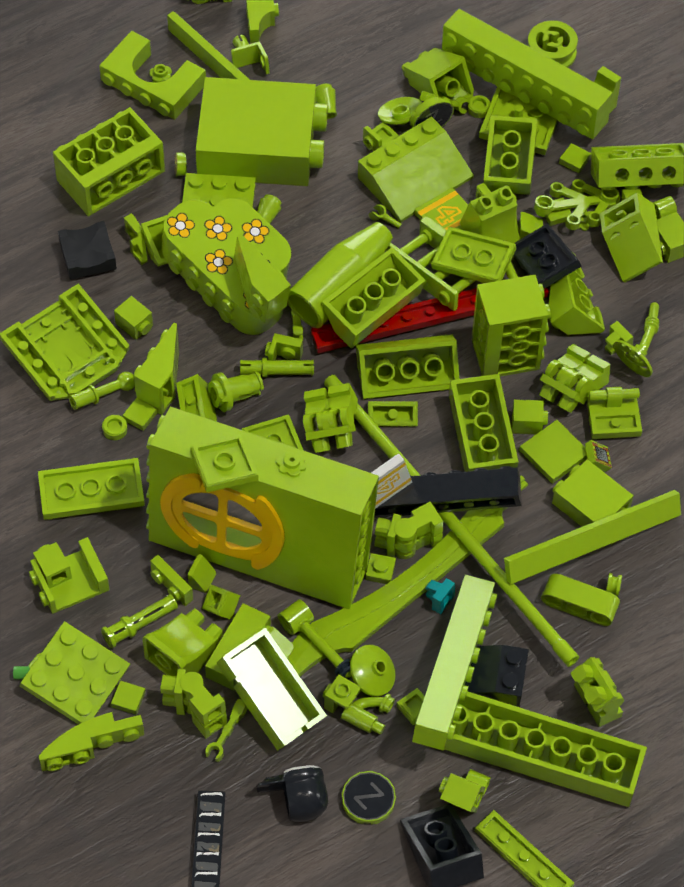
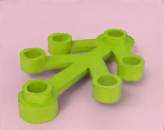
(604, 198)

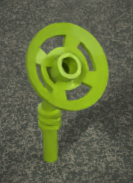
(638, 352)

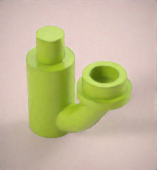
(365, 720)

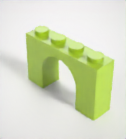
(166, 97)

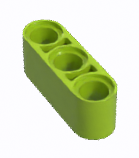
(580, 599)

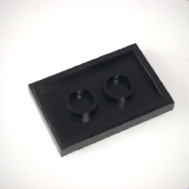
(545, 256)

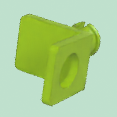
(247, 54)

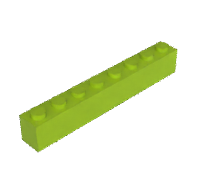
(454, 663)

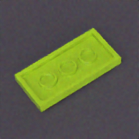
(91, 488)

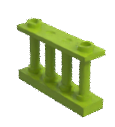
(433, 234)

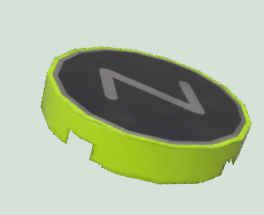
(438, 108)
(368, 797)

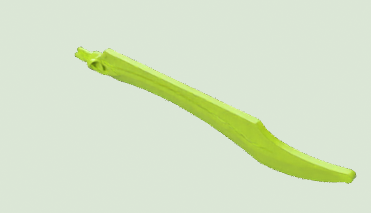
(353, 626)

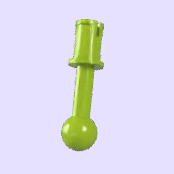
(91, 395)

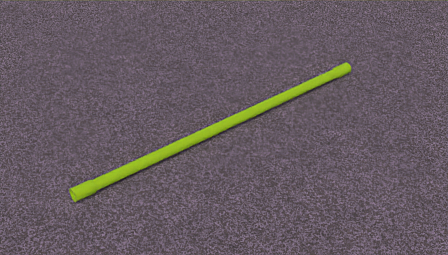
(559, 645)

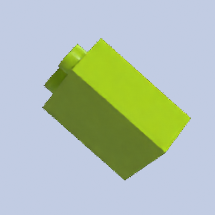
(260, 130)

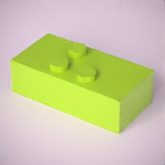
(482, 423)

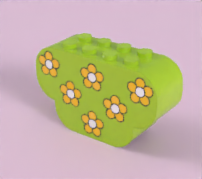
(201, 248)

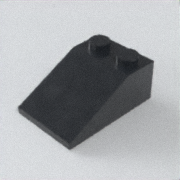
(499, 673)
(443, 847)

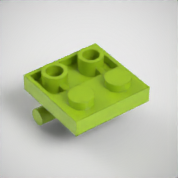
(614, 413)

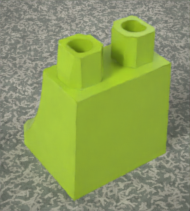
(440, 74)
(493, 216)
(182, 644)

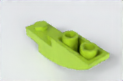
(78, 742)

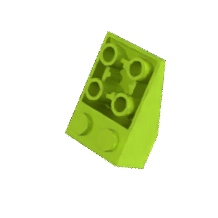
(632, 236)
(158, 375)

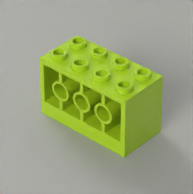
(109, 161)
(510, 326)

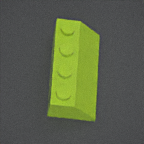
(372, 297)
(407, 366)

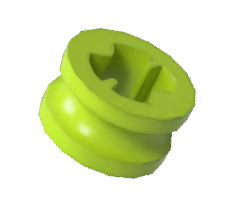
(614, 584)

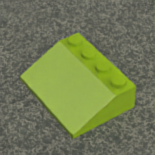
(414, 169)

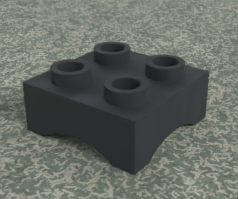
(87, 250)

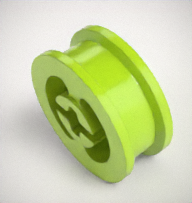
(551, 37)

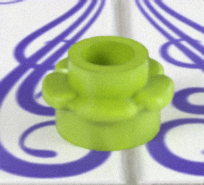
(160, 73)

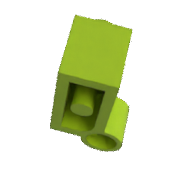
(670, 229)
(465, 792)

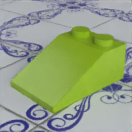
(262, 284)

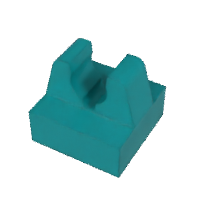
(440, 594)

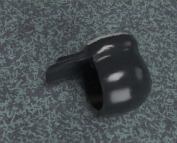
(303, 791)

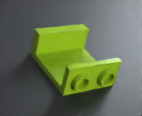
(86, 581)

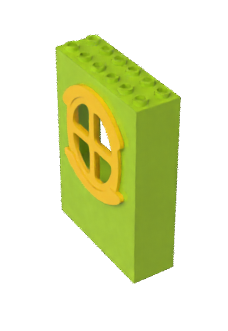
(312, 524)

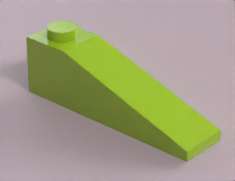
(572, 306)

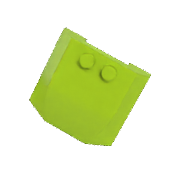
(67, 345)

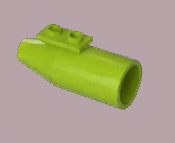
(335, 270)

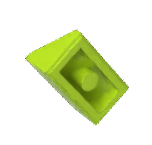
(394, 413)

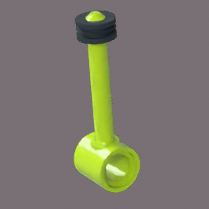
(298, 618)

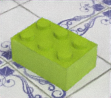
(510, 153)

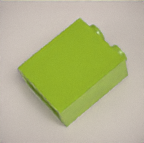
(590, 495)

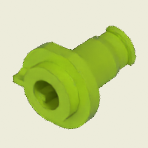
(225, 390)

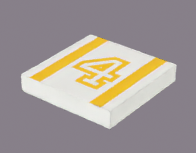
(392, 478)

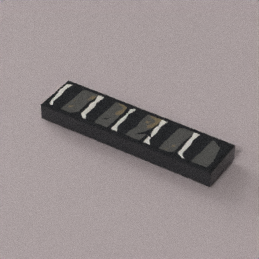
(208, 839)

